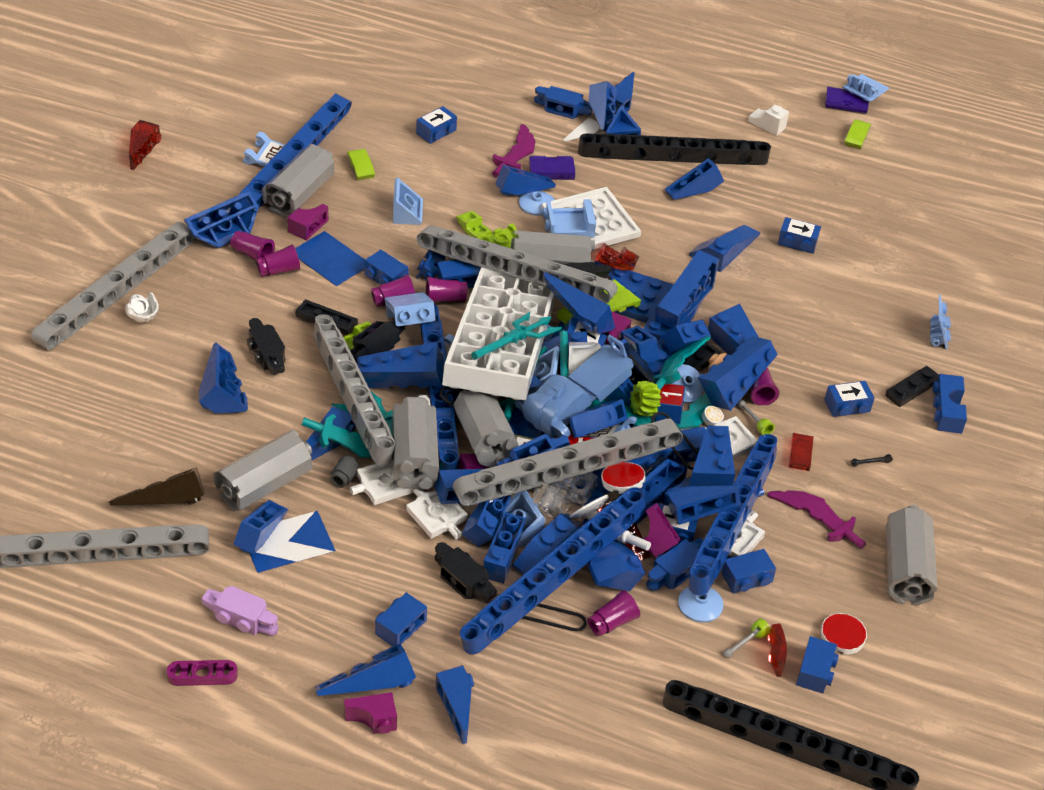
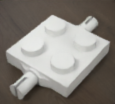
(378, 484)
(434, 516)
(748, 537)

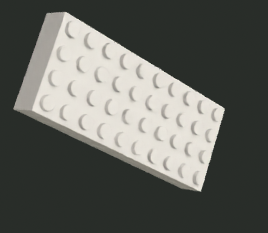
(489, 313)

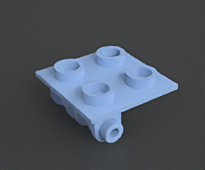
(865, 87)
(939, 326)

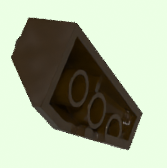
(176, 489)

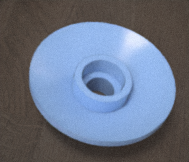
(532, 202)
(693, 389)
(700, 610)

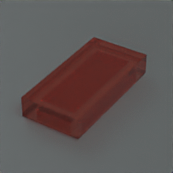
(801, 451)

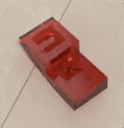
(778, 650)

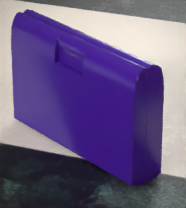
(843, 99)
(553, 167)

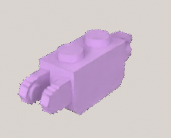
(241, 610)

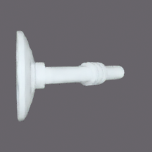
(592, 509)

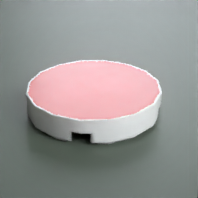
(623, 477)
(845, 632)

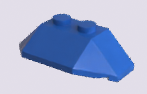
(221, 221)
(659, 479)
(546, 541)

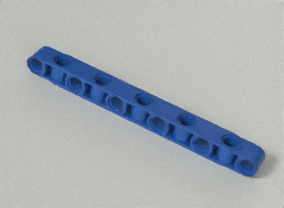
(311, 133)
(446, 426)
(730, 521)
(552, 571)

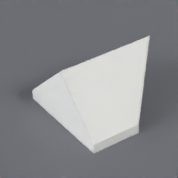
(580, 352)

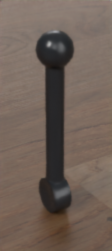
(887, 458)

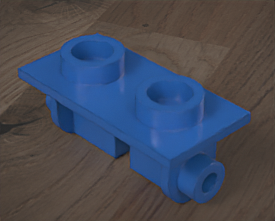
(429, 267)

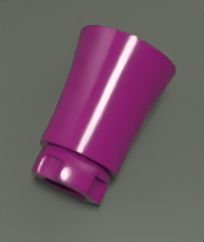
(252, 245)
(279, 262)
(394, 288)
(446, 290)
(764, 389)
(614, 614)

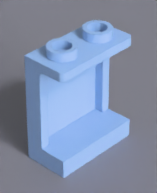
(570, 220)
(410, 309)

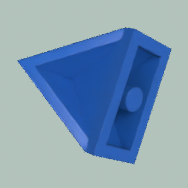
(623, 124)

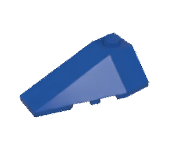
(727, 245)
(589, 311)
(220, 385)
(616, 566)
(386, 671)

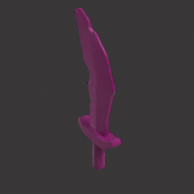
(524, 147)
(822, 512)

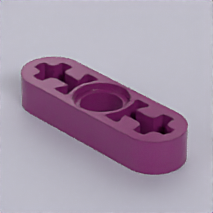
(210, 679)

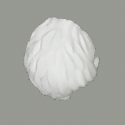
(142, 308)

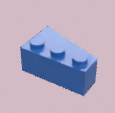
(731, 328)
(715, 459)

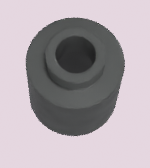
(344, 471)

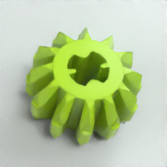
(645, 398)

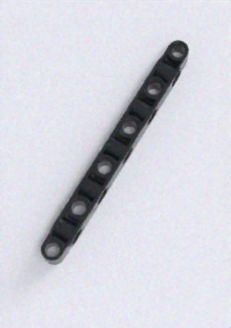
(673, 149)
(788, 738)

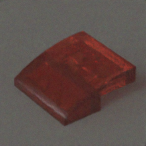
(619, 260)

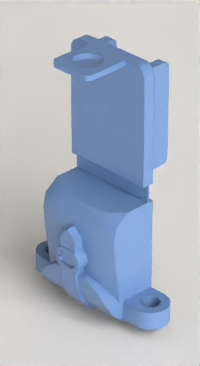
(563, 397)

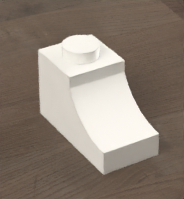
(771, 120)

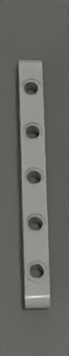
(512, 262)
(112, 286)
(354, 390)
(567, 462)
(103, 545)

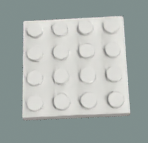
(612, 221)

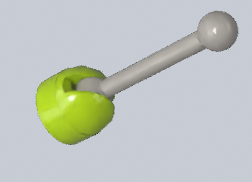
(763, 426)
(759, 630)

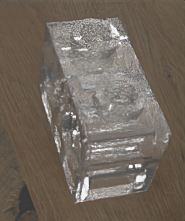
(586, 480)
(551, 500)

